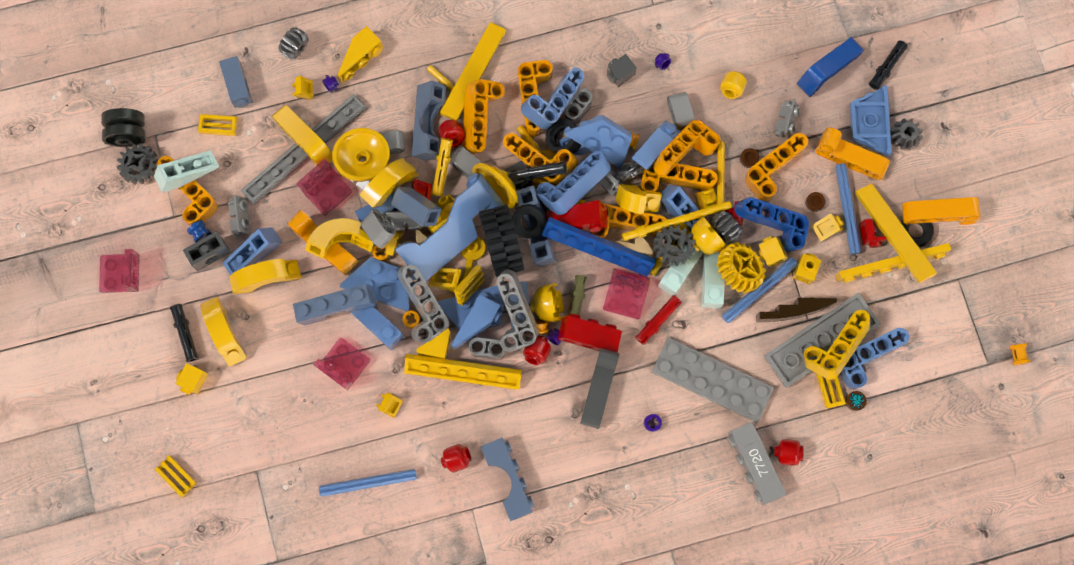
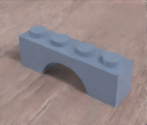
(428, 102)
(540, 246)
(318, 308)
(498, 455)

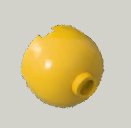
(706, 238)
(548, 303)

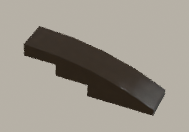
(801, 308)

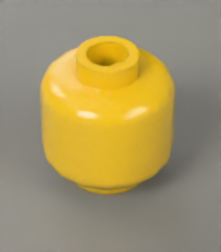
(733, 84)

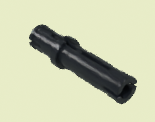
(879, 78)
(529, 172)
(181, 324)

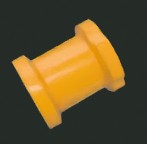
(1019, 354)

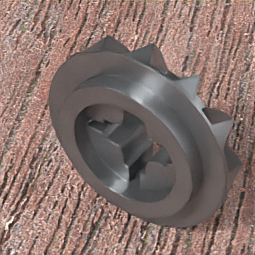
(629, 171)

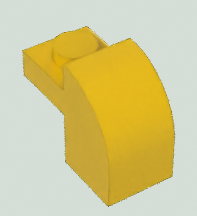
(637, 201)

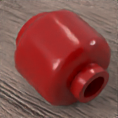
(452, 130)
(538, 351)
(789, 452)
(456, 458)

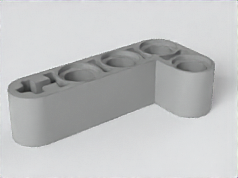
(420, 301)
(513, 308)

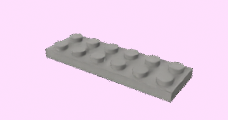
(788, 357)
(712, 380)

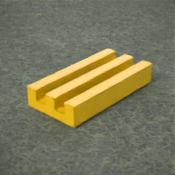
(233, 126)
(469, 285)
(824, 393)
(164, 464)

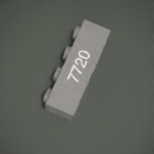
(756, 464)

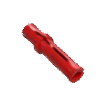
(655, 323)

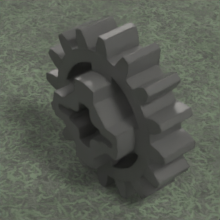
(129, 164)
(672, 253)

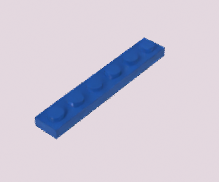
(598, 247)

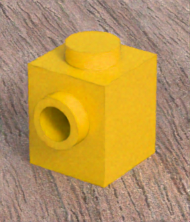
(772, 251)
(807, 268)
(190, 379)

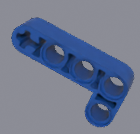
(829, 66)
(752, 210)

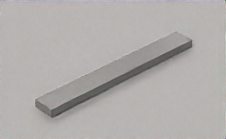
(295, 156)

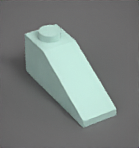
(184, 170)
(676, 275)
(712, 283)

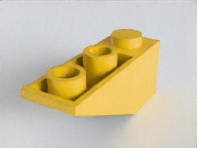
(361, 49)

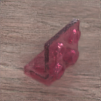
(324, 187)
(119, 272)
(626, 293)
(343, 363)

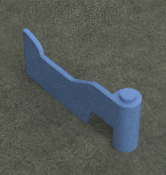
(456, 232)

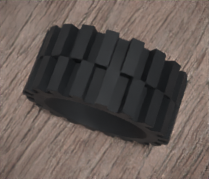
(501, 239)

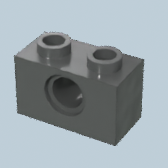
(207, 251)

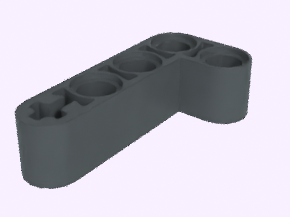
(599, 388)

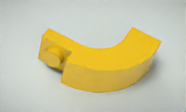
(387, 181)
(337, 231)
(263, 273)
(221, 332)

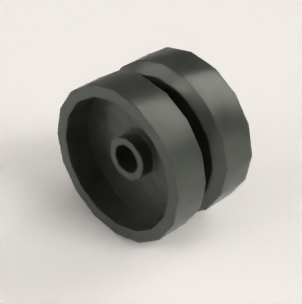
(123, 127)

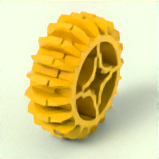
(740, 267)

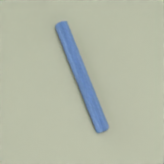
(848, 209)
(752, 296)
(368, 482)

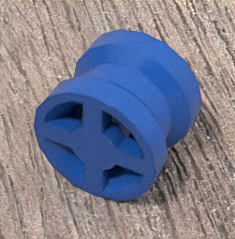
(198, 231)

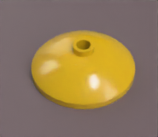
(360, 144)
(499, 181)

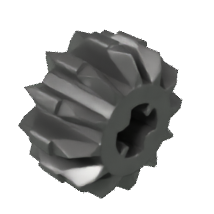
(293, 43)
(903, 139)
(726, 227)

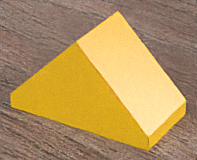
(446, 279)
(436, 347)

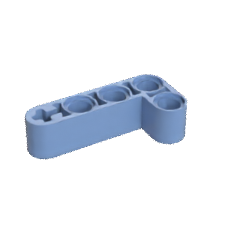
(560, 96)
(575, 185)
(873, 352)

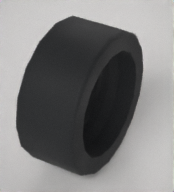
(553, 132)

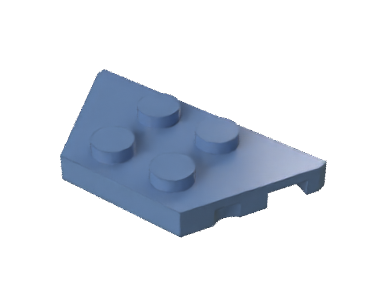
(871, 121)
(603, 136)
(384, 281)
(458, 313)

